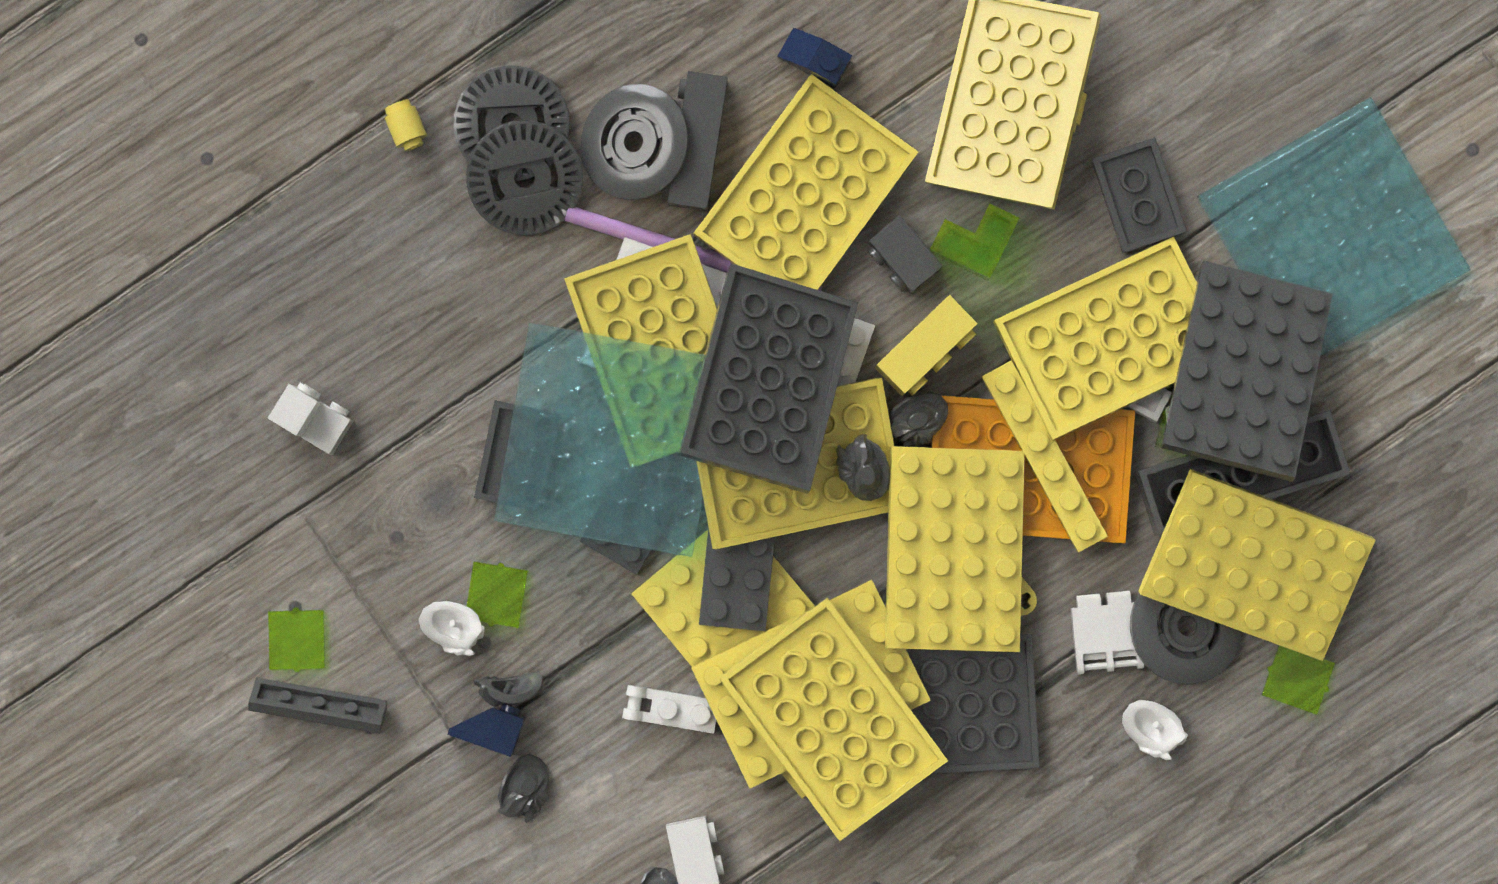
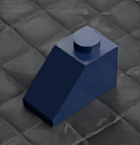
(815, 57)
(492, 729)

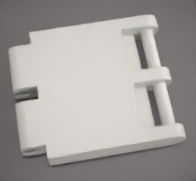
(1103, 632)

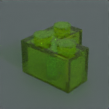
(979, 250)

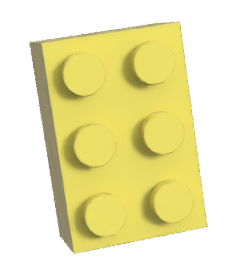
(927, 347)

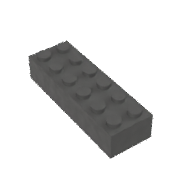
(1319, 462)

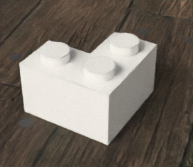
(310, 418)

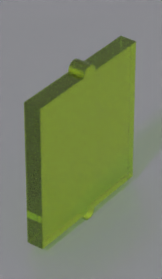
(497, 593)
(296, 639)
(1297, 679)

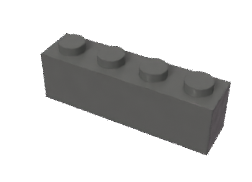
(703, 109)

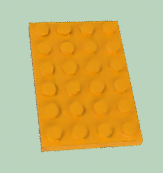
(1096, 454)

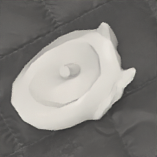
(452, 626)
(1153, 728)

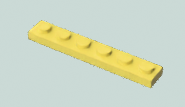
(1044, 457)

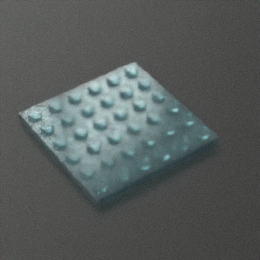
(1339, 219)
(602, 441)

